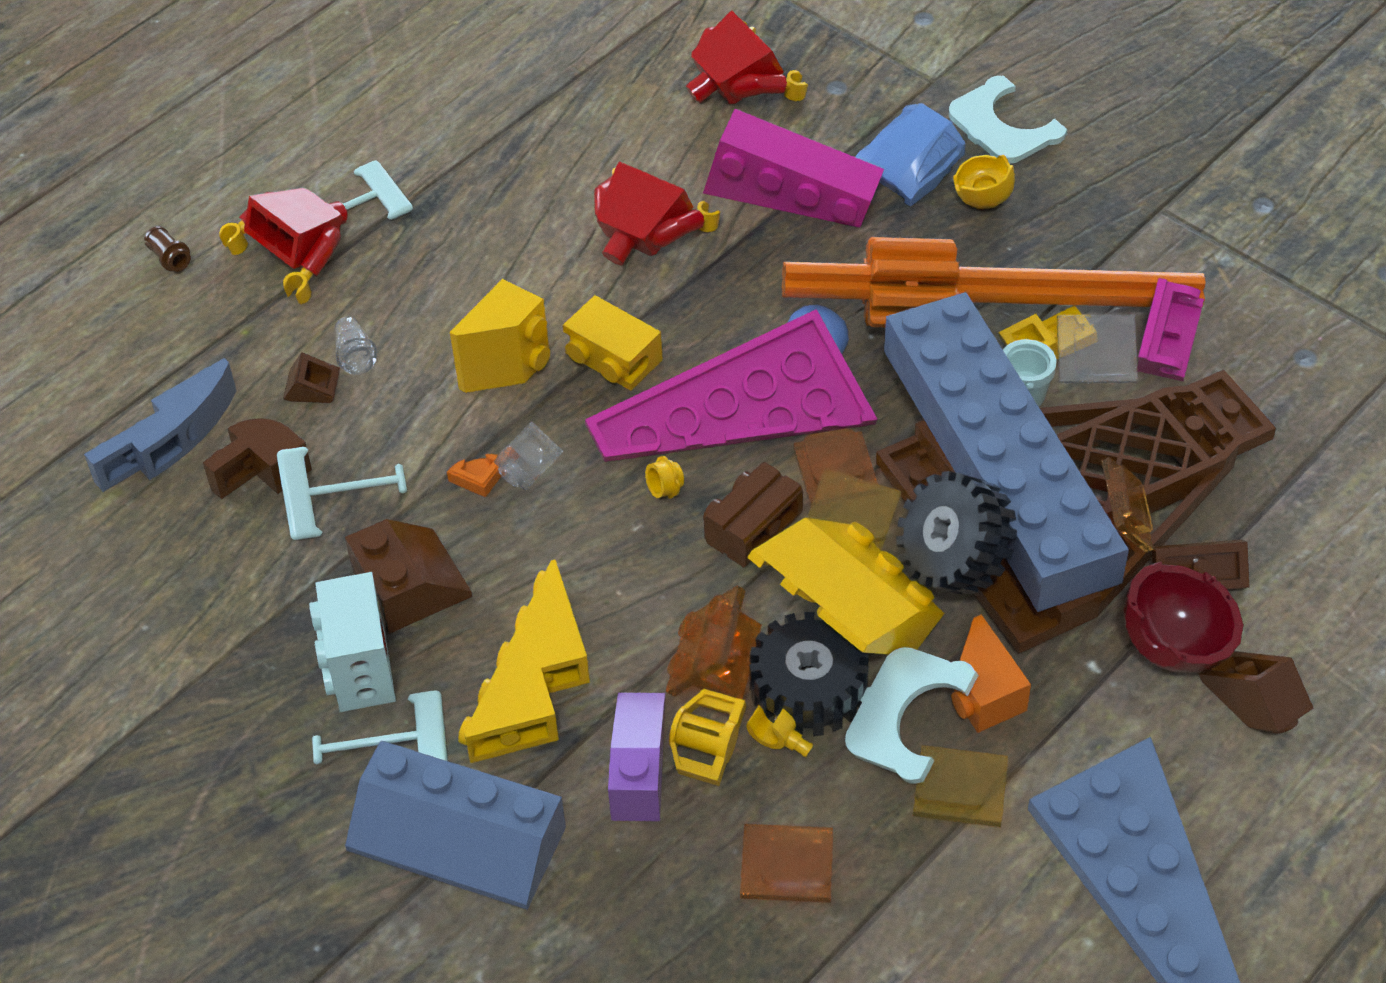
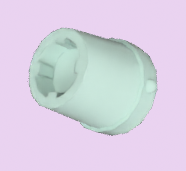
(1034, 365)

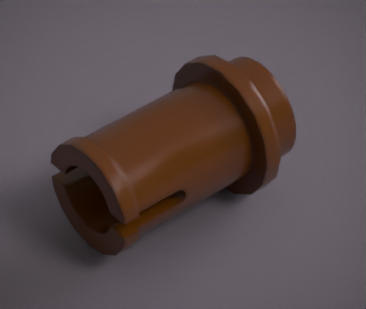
(172, 254)

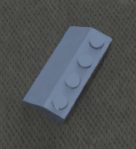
(455, 824)

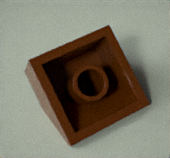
(408, 569)

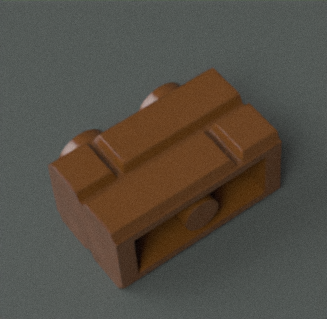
(752, 513)

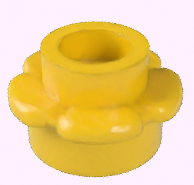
(664, 478)

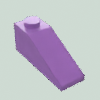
(637, 757)

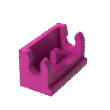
(1170, 330)

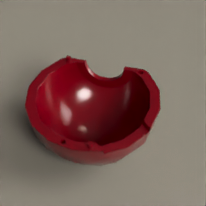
(1181, 618)

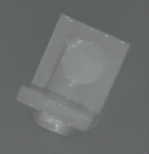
(527, 457)

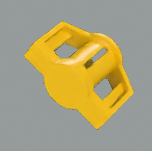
(706, 735)

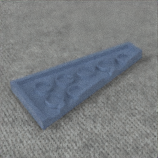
(1137, 863)

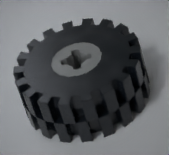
(956, 533)
(819, 693)

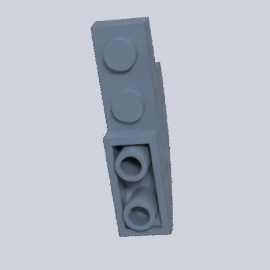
(179, 423)

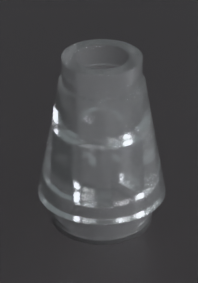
(353, 347)

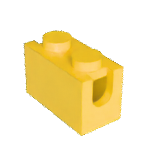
(613, 342)

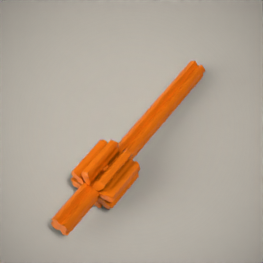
(920, 271)

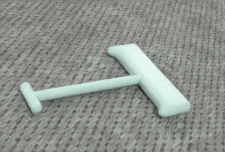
(383, 188)
(298, 494)
(428, 733)

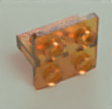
(714, 647)

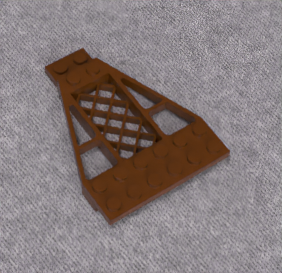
(1195, 423)

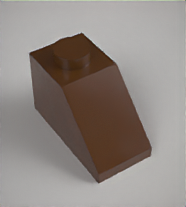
(1260, 690)

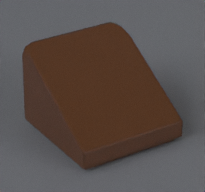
(311, 380)

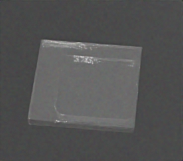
(1097, 349)

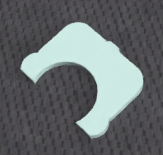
(976, 117)
(876, 726)

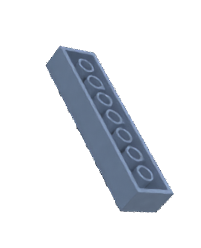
(1001, 436)

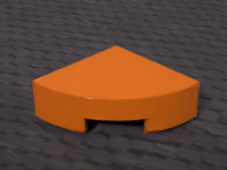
(475, 475)

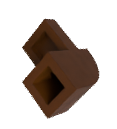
(250, 454)

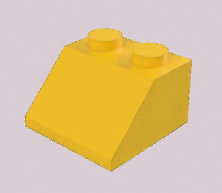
(501, 339)

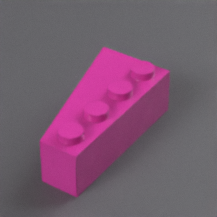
(790, 172)

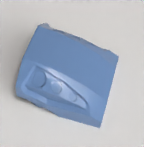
(915, 152)

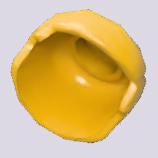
(984, 181)

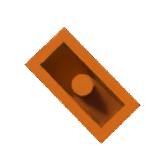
(1001, 686)

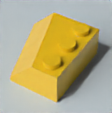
(853, 582)

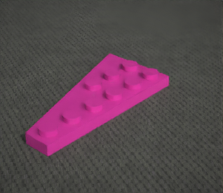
(761, 390)

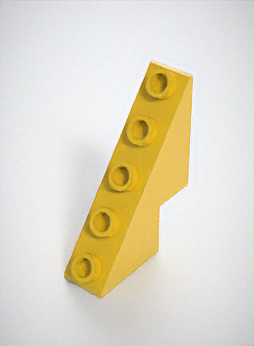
(538, 660)

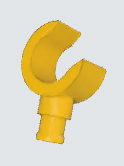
(777, 734)

